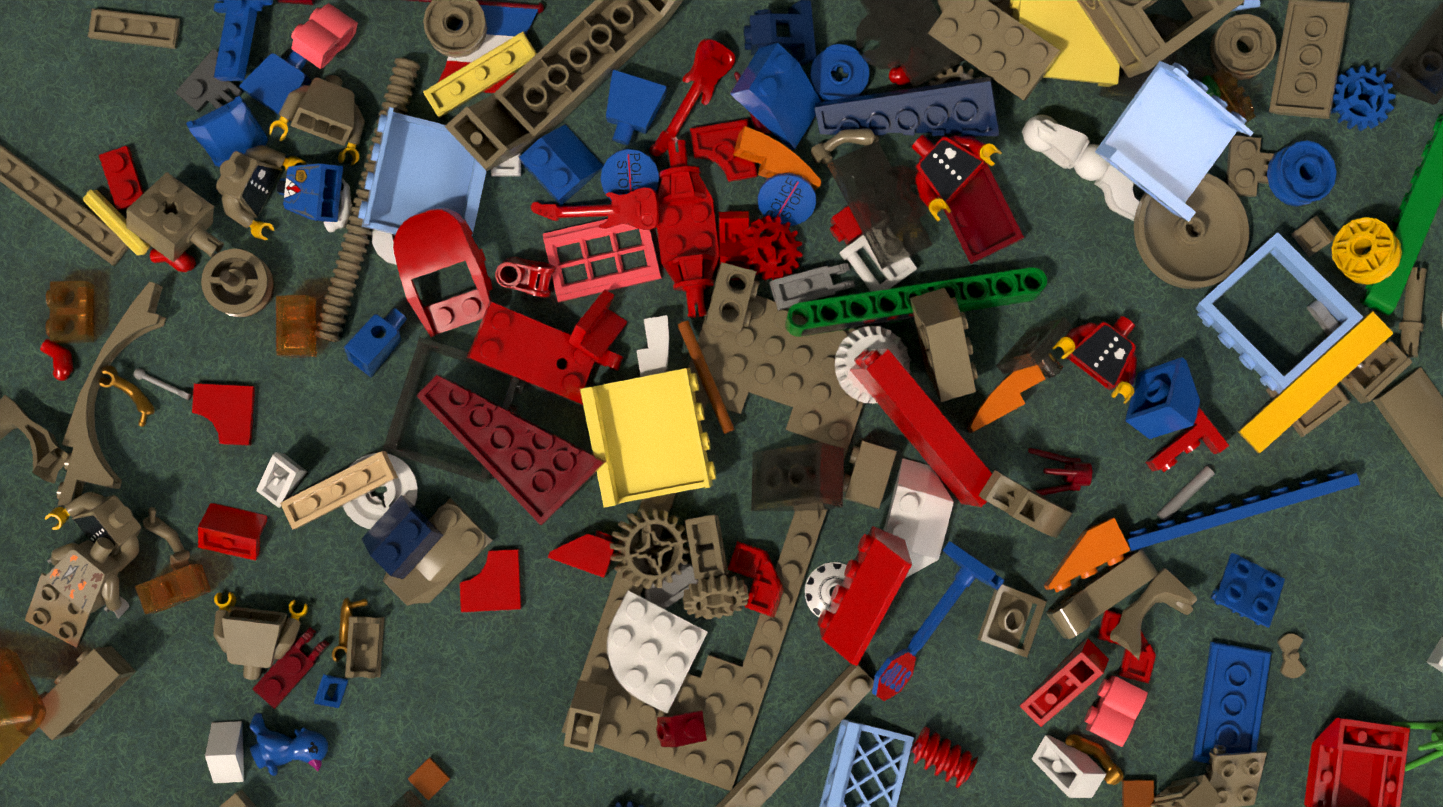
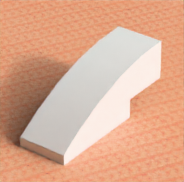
(655, 357)

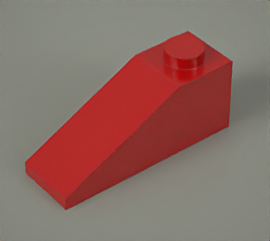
(1065, 682)

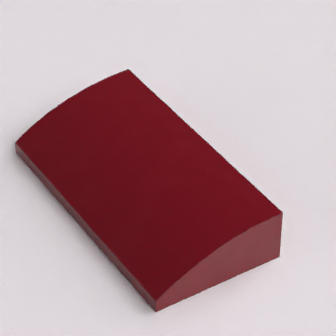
(982, 217)

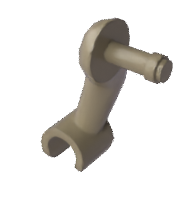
(822, 151)
(157, 526)

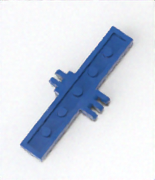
(236, 37)

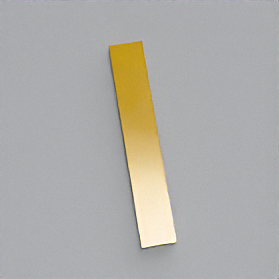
(1315, 382)

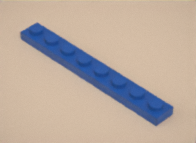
(1252, 506)

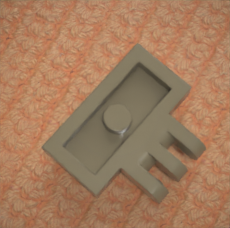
(1246, 165)

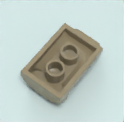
(446, 560)

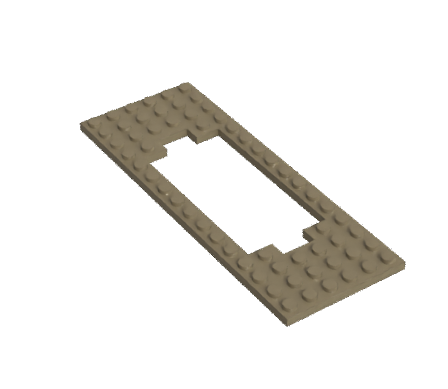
(791, 372)

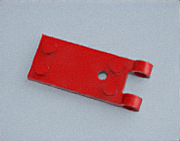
(532, 351)

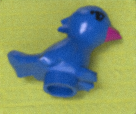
(278, 749)

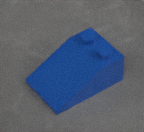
(777, 93)

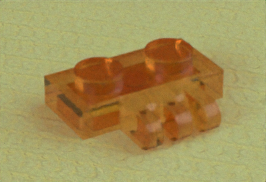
(1233, 95)

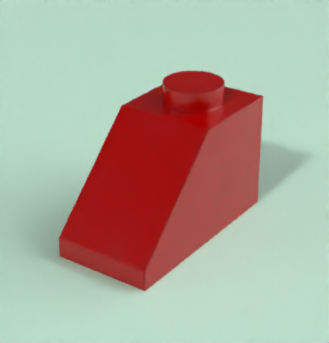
(586, 553)

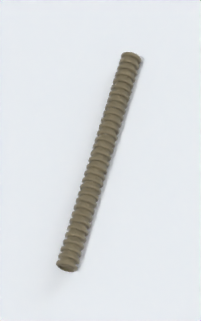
(357, 235)

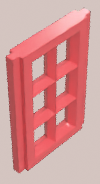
(593, 284)

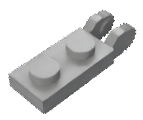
(809, 286)

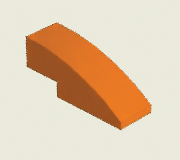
(772, 156)
(1005, 396)

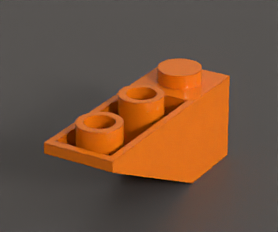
(1091, 549)

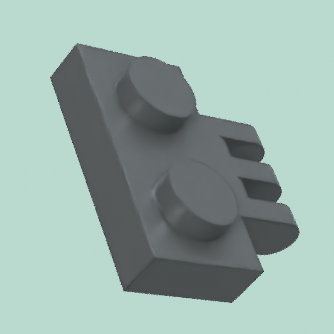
(204, 88)

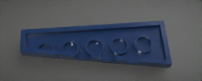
(936, 109)

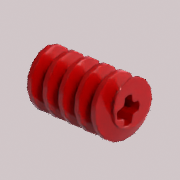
(943, 757)

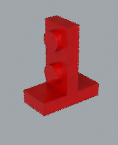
(1188, 442)

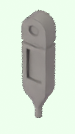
(1324, 319)

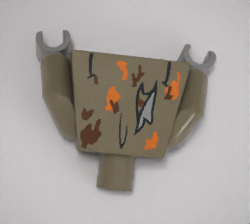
(88, 576)

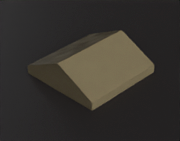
(1007, 620)

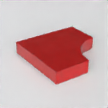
(718, 145)
(228, 409)
(495, 586)

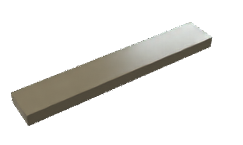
(60, 207)

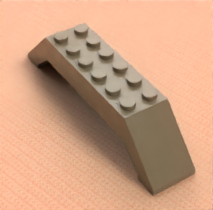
(558, 78)

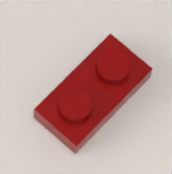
(121, 177)

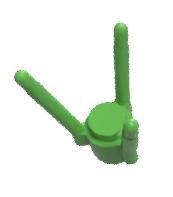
(1436, 737)

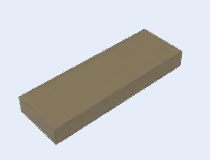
(134, 28)

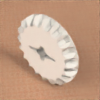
(856, 342)
(369, 509)

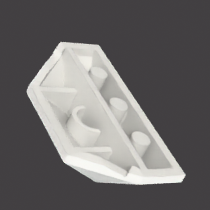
(919, 513)

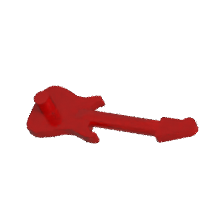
(710, 64)
(635, 209)

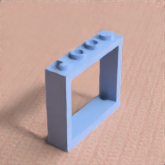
(1311, 280)

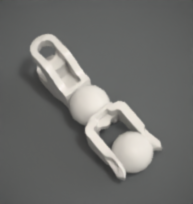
(1072, 149)

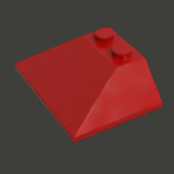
(1357, 765)

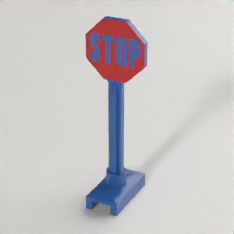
(900, 666)

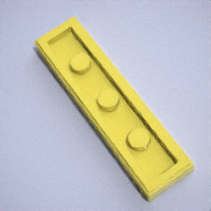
(480, 75)

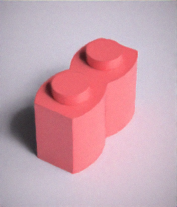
(323, 35)
(1115, 710)

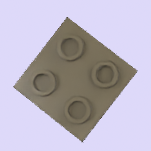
(56, 613)
(1235, 775)

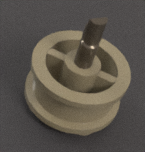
(237, 283)

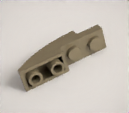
(1025, 504)

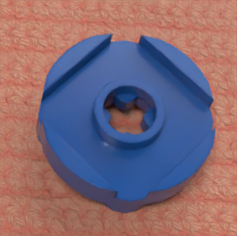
(852, 64)

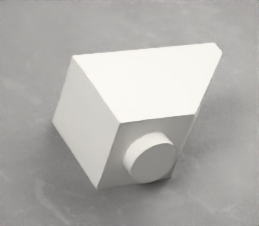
(1068, 768)

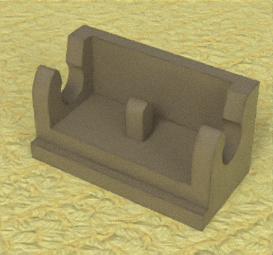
(1378, 371)
(364, 647)

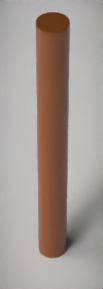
(706, 377)

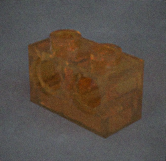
(79, 311)
(296, 326)
(173, 589)

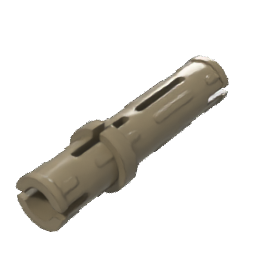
(1412, 313)

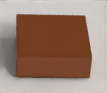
(429, 778)
(1137, 793)

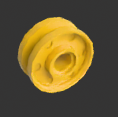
(1378, 262)

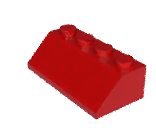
(865, 593)

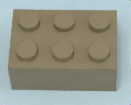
(944, 344)
(83, 690)

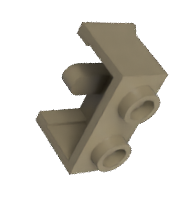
(1188, 793)

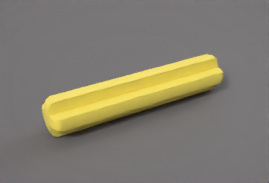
(115, 221)

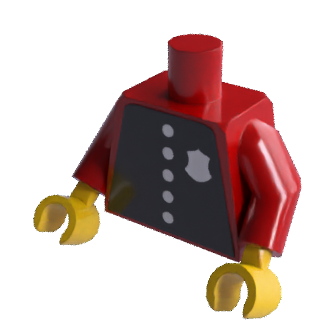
(948, 168)
(1104, 354)

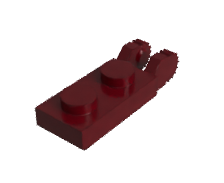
(289, 670)

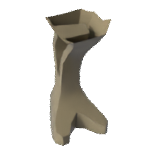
(47, 455)
(1162, 588)

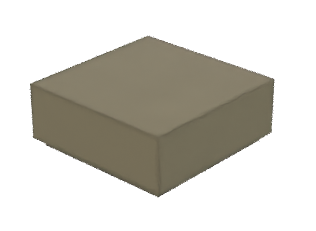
(1312, 236)

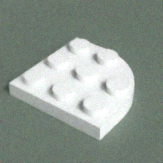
(651, 650)

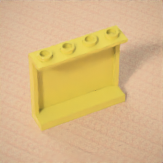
(1067, 27)
(648, 436)

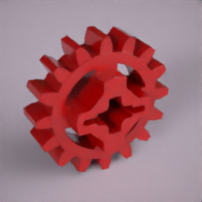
(771, 248)

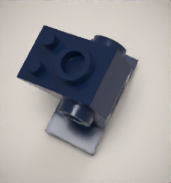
(799, 19)

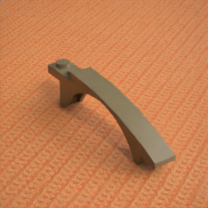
(87, 460)

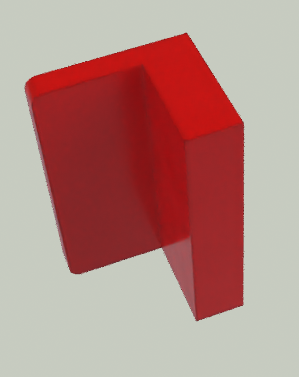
(597, 327)
(231, 531)

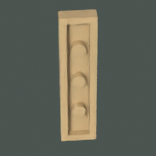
(339, 490)

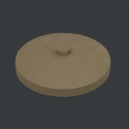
(1198, 250)

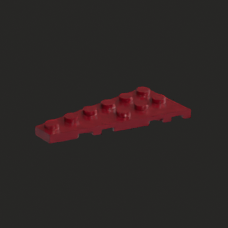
(522, 456)

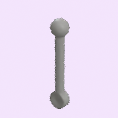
(140, 374)

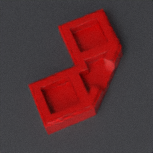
(766, 586)
(1130, 665)

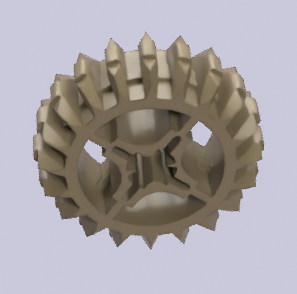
(646, 536)

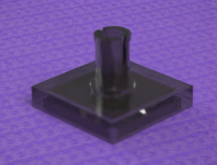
(1034, 348)

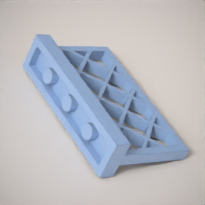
(844, 759)

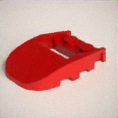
(433, 243)

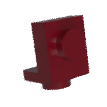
(681, 729)

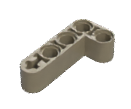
(1101, 594)

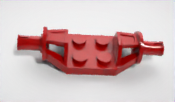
(687, 229)

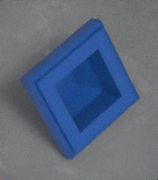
(322, 697)

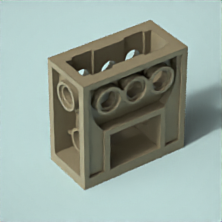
(1134, 37)

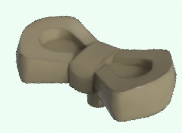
(1291, 665)

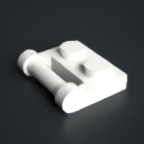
(893, 273)

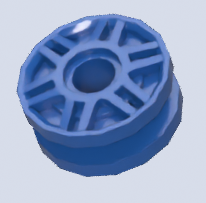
(1317, 171)

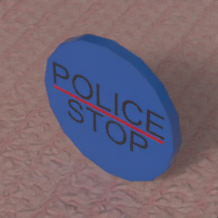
(629, 171)
(787, 197)

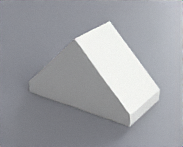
(280, 478)
(225, 752)

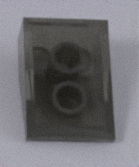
(798, 478)

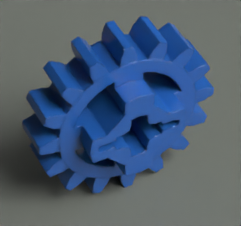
(1366, 109)

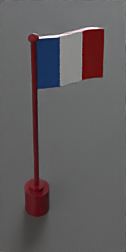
(503, 22)

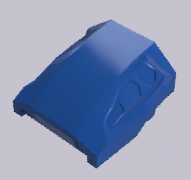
(228, 130)

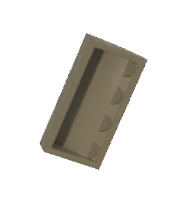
(1416, 416)

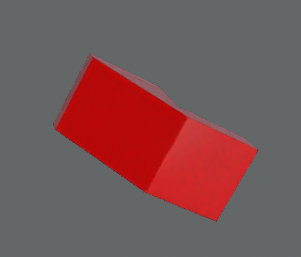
(730, 234)

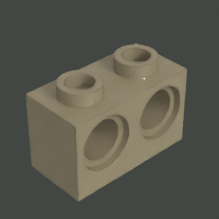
(725, 296)
(706, 547)

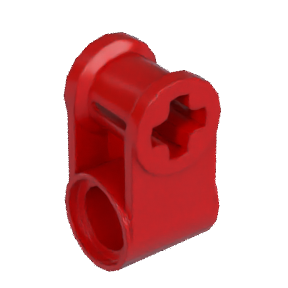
(532, 276)

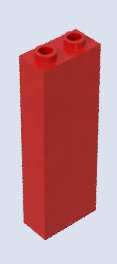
(922, 424)

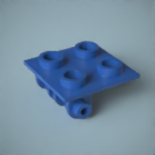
(1249, 590)

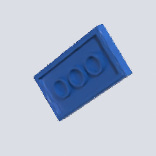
(1231, 700)

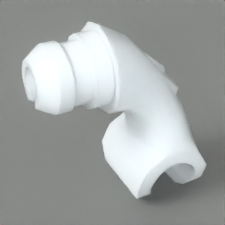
(344, 210)

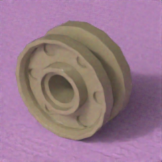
(1251, 31)
(459, 42)

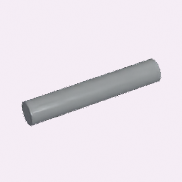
(1185, 494)

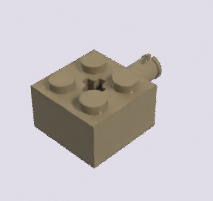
(173, 219)

